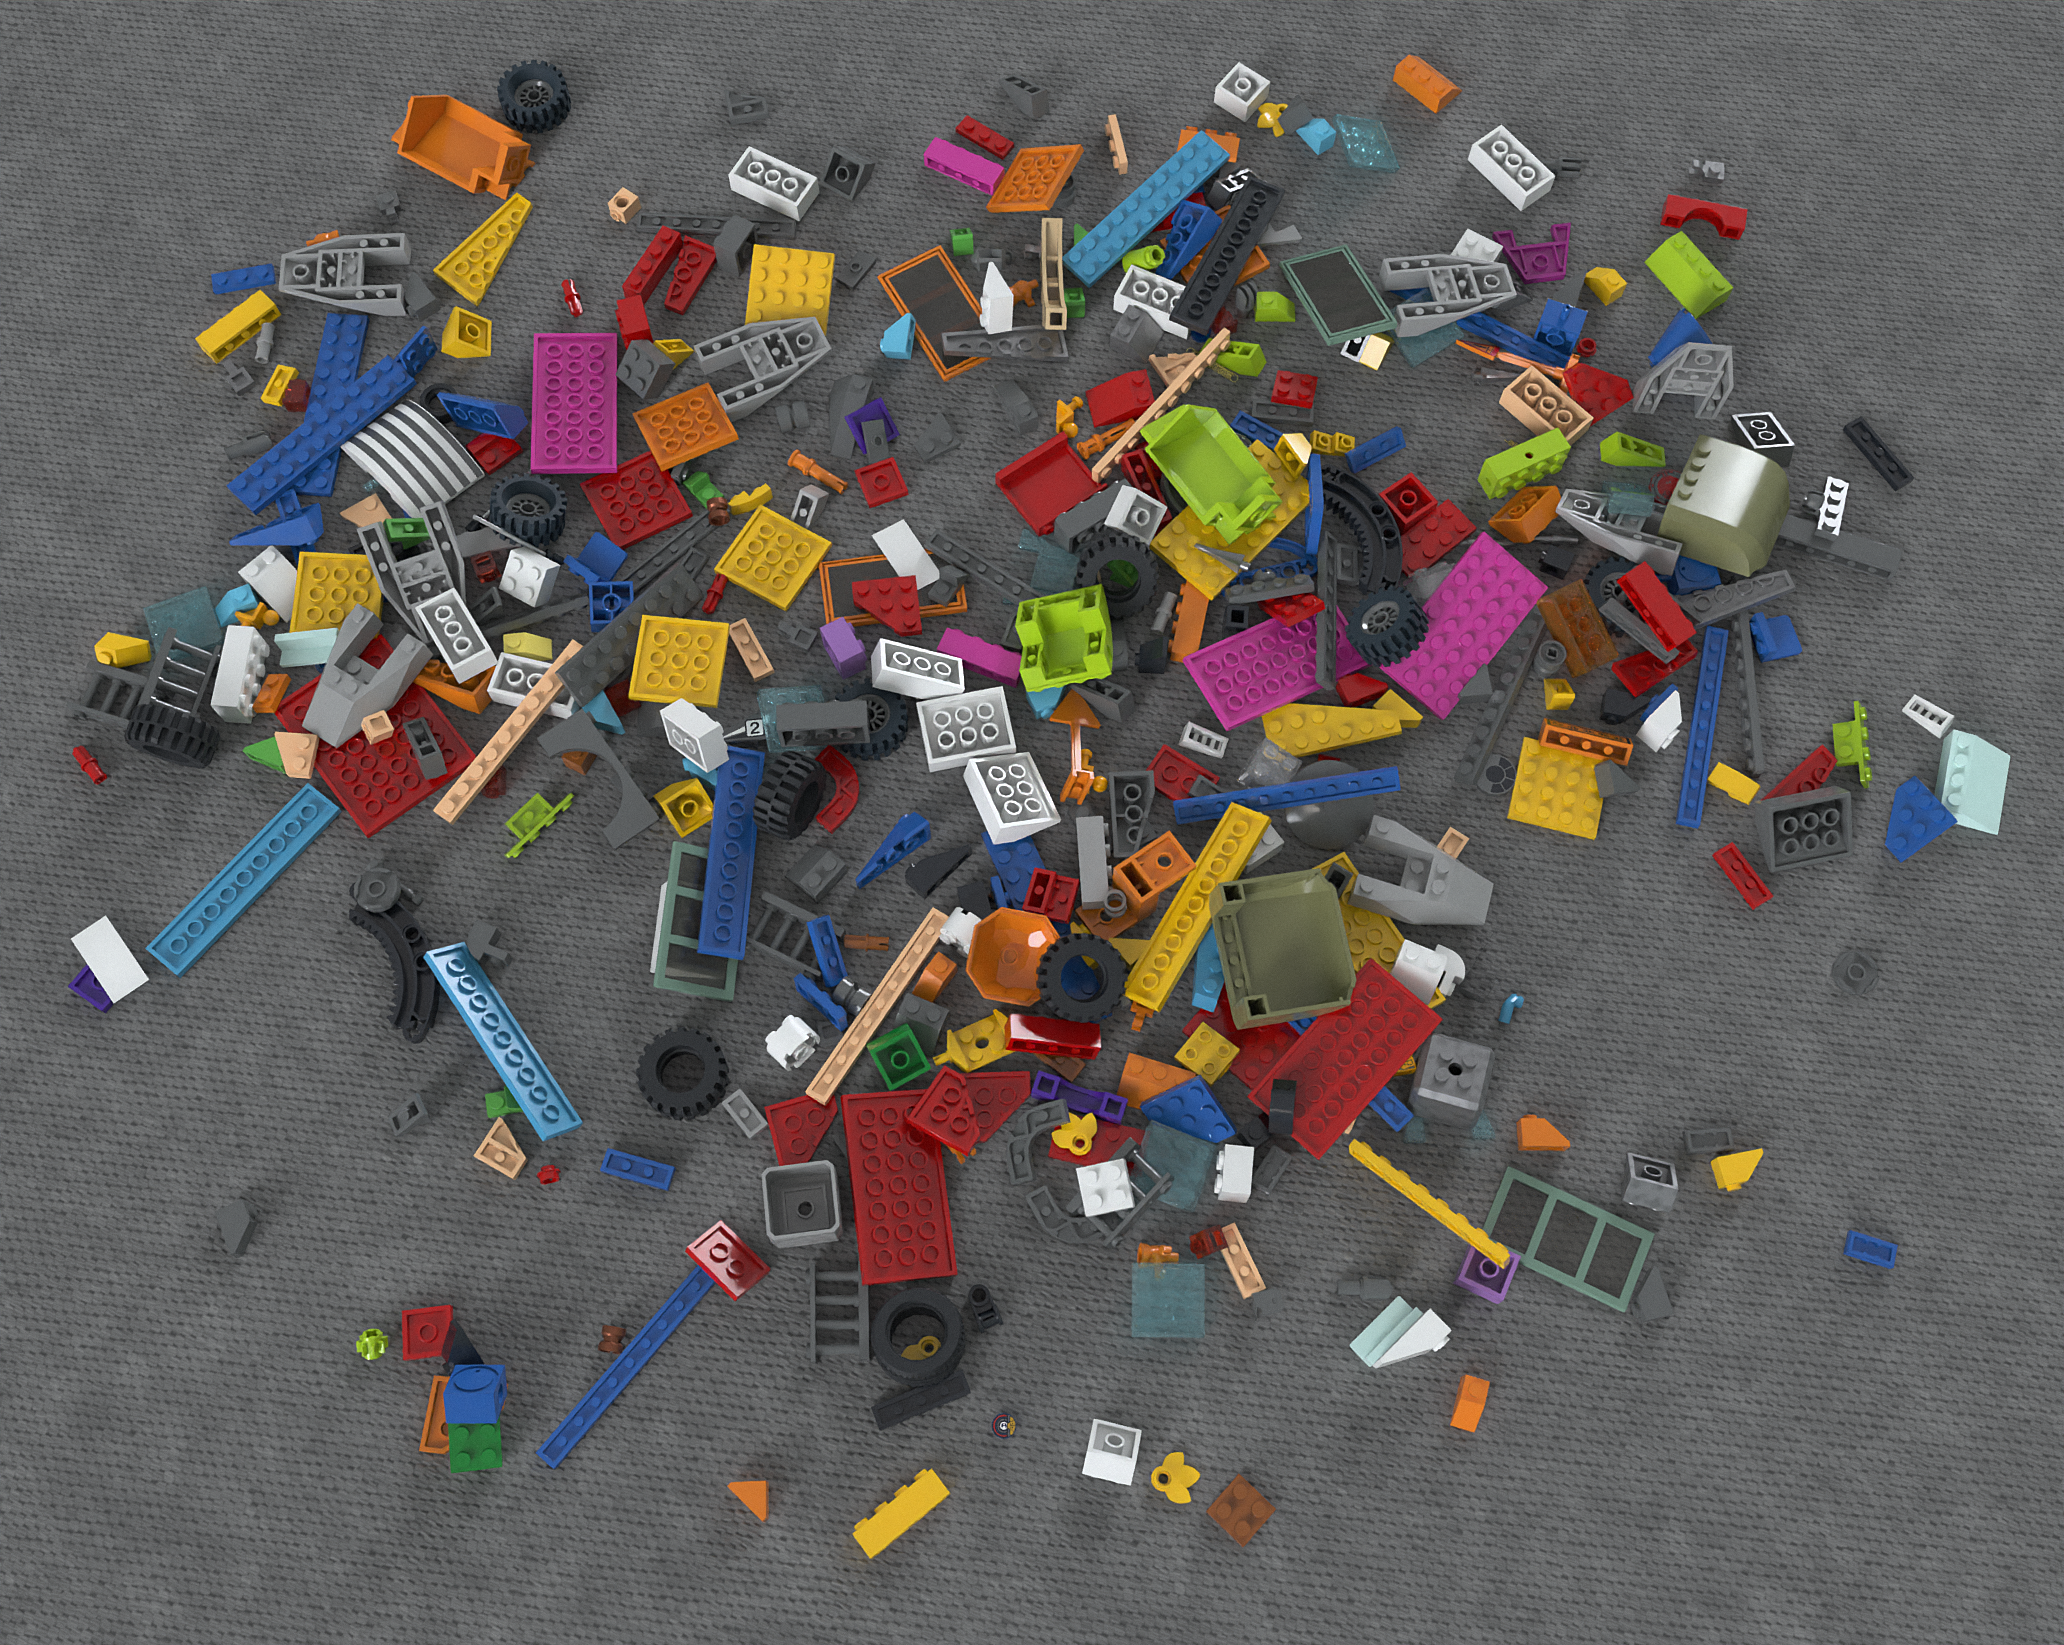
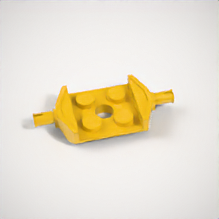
(962, 1044)

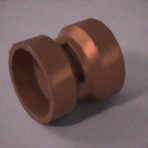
(718, 515)
(612, 1338)

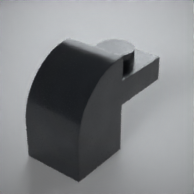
(1234, 620)
(1282, 1106)

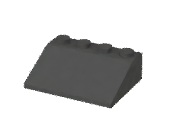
(1805, 827)

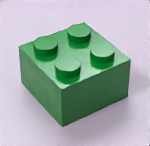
(898, 1056)
(475, 1446)

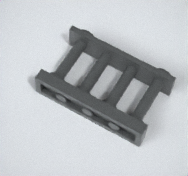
(1640, 631)
(163, 661)
(119, 678)
(792, 914)
(1130, 1153)
(860, 1323)

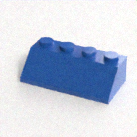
(484, 415)

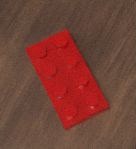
(1434, 537)
(1104, 1144)

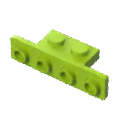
(1851, 745)
(531, 818)

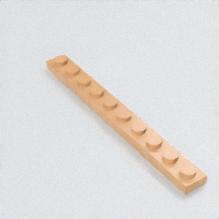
(1158, 408)
(504, 740)
(877, 1008)

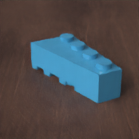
(1207, 973)

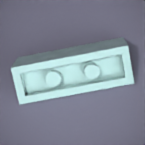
(306, 646)
(1385, 1331)

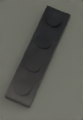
(1878, 453)
(920, 1400)

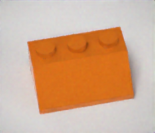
(1425, 83)
(1228, 142)
(1527, 513)
(1148, 1078)

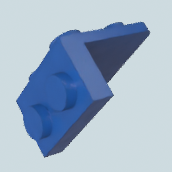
(417, 352)
(598, 560)
(1774, 637)

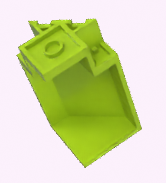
(1212, 470)

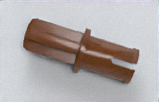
(866, 942)

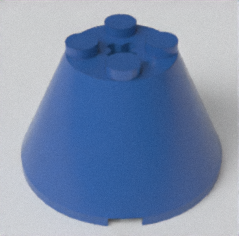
(1680, 331)

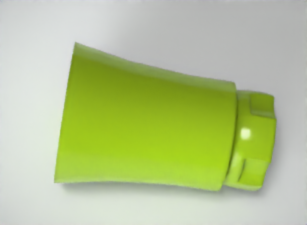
(1144, 258)

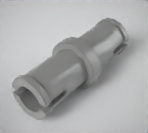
(265, 343)
(1163, 613)

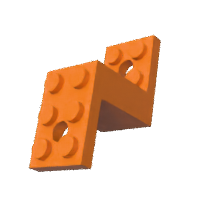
(1141, 882)

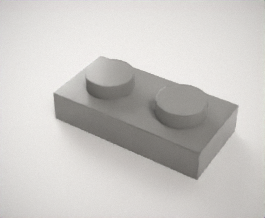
(745, 1114)

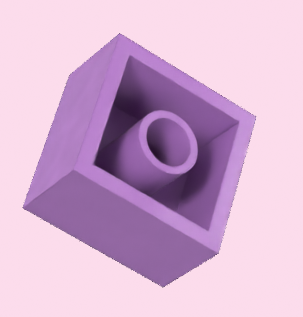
(843, 647)
(1484, 1276)

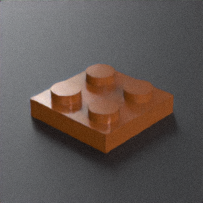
(1240, 1510)

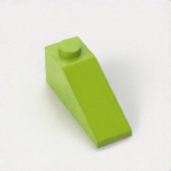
(1241, 358)
(1630, 451)

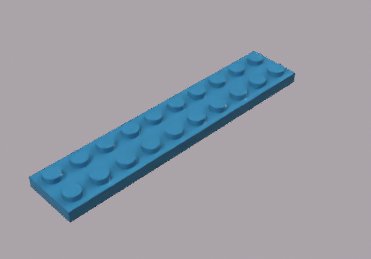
(1145, 208)
(243, 880)
(503, 1041)

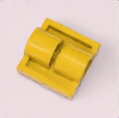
(1207, 1054)

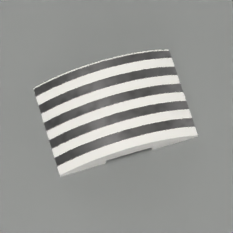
(413, 458)

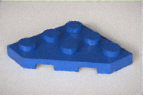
(1915, 819)
(1192, 1110)

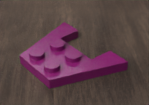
(1537, 261)

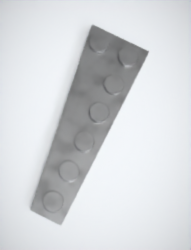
(1020, 343)
(1737, 597)

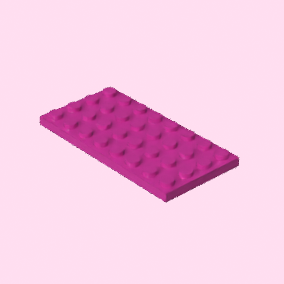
(574, 403)
(1467, 624)
(1266, 668)

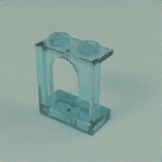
(1620, 500)

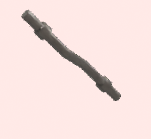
(1555, 539)

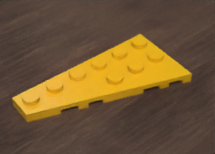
(479, 257)
(1319, 728)

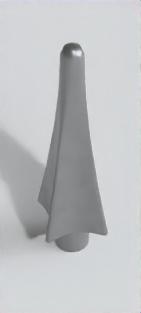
(1489, 376)
(1231, 560)

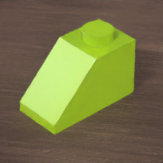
(1273, 308)

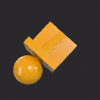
(1065, 417)
(258, 617)
(1099, 783)

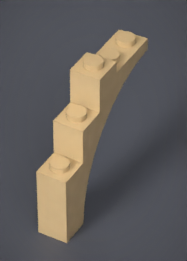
(1051, 275)

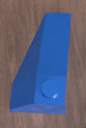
(1191, 231)
(298, 528)
(903, 839)

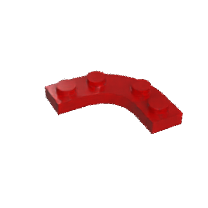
(846, 792)

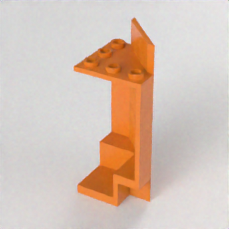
(463, 145)

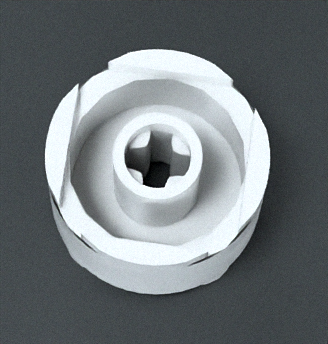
(959, 930)
(792, 1042)

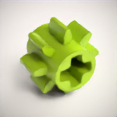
(372, 1344)

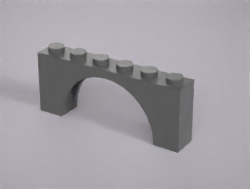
(580, 734)

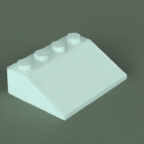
(1972, 781)

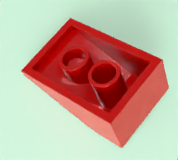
(1120, 398)

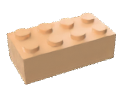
(1544, 406)

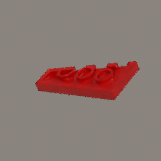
(693, 268)
(1646, 669)
(1807, 775)

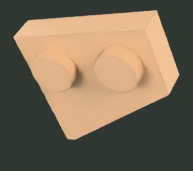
(1172, 366)
(366, 512)
(297, 753)
(502, 1150)

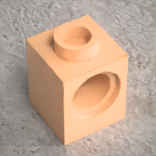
(624, 205)
(377, 727)

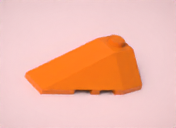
(468, 695)

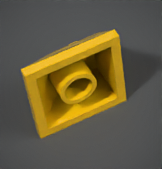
(466, 335)
(685, 805)

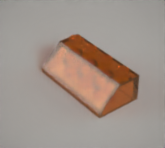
(1578, 628)

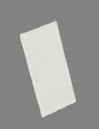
(906, 553)
(109, 959)

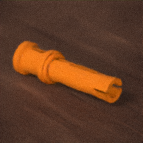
(1097, 440)
(810, 467)

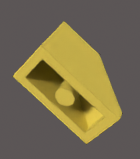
(528, 646)

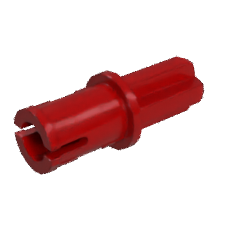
(572, 298)
(715, 594)
(89, 764)

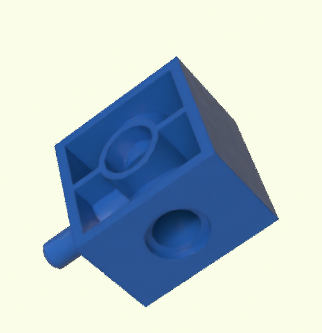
(1560, 326)
(1690, 576)
(608, 601)
(475, 1394)

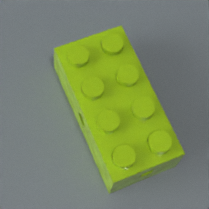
(1524, 464)

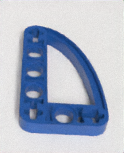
(1314, 511)
(1290, 546)

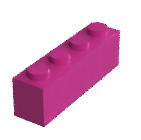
(963, 166)
(982, 657)

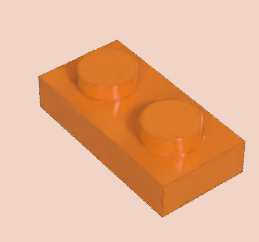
(271, 693)

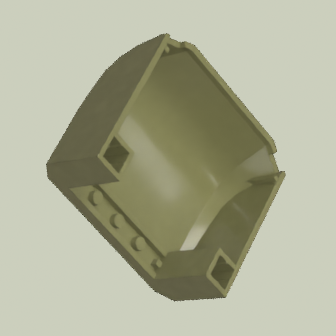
(1727, 506)
(1282, 947)

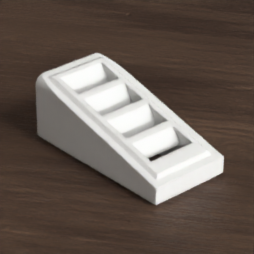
(1931, 725)
(1192, 743)

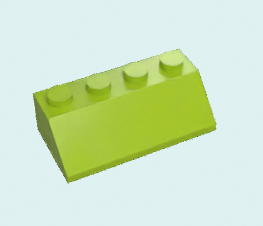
(1689, 275)

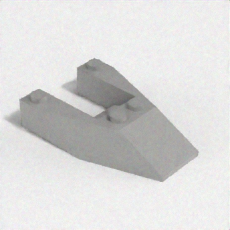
(335, 272)
(1456, 284)
(774, 353)
(1689, 370)
(1622, 533)
(420, 577)
(354, 688)
(1432, 885)

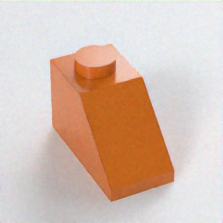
(935, 978)
(1539, 1135)
(1469, 1402)

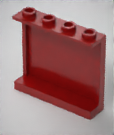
(1047, 483)

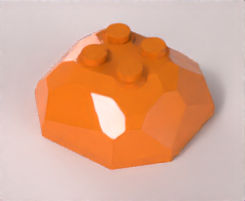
(1007, 953)

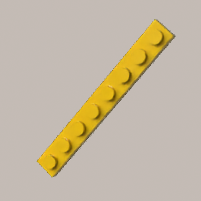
(1437, 1208)

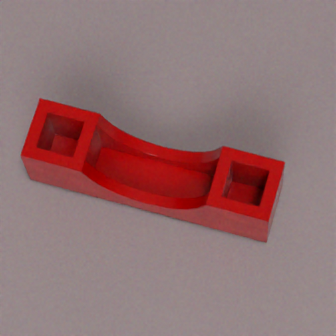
(1727, 219)

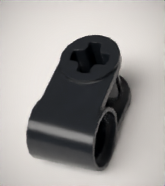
(984, 1309)

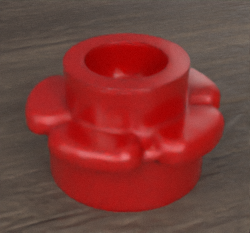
(1586, 343)
(548, 1172)

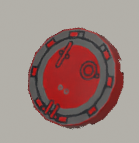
(1663, 485)

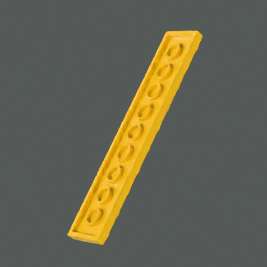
(1189, 912)

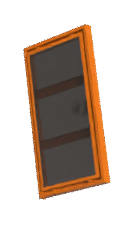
(939, 303)
(838, 593)

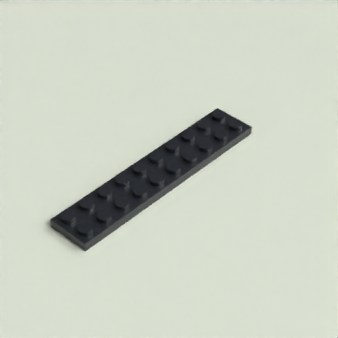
(1227, 255)

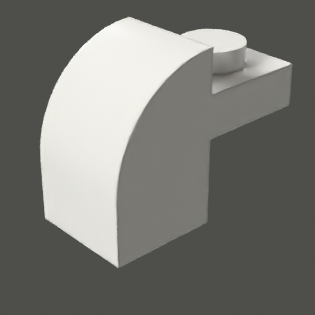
(1453, 971)

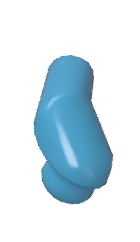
(1508, 1006)

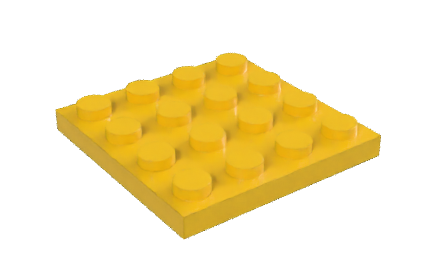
(789, 285)
(773, 557)
(330, 588)
(679, 661)
(1556, 790)

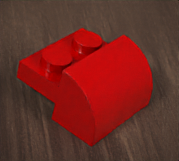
(492, 451)
(1051, 895)

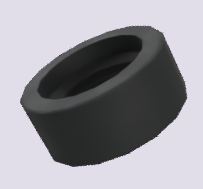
(429, 394)

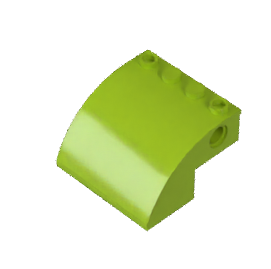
(1065, 638)

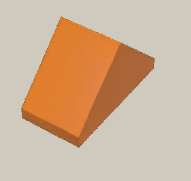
(754, 1496)

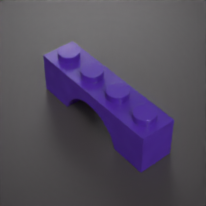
(1101, 1104)

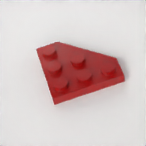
(1596, 390)
(891, 603)
(996, 1098)
(947, 1112)
(799, 1127)

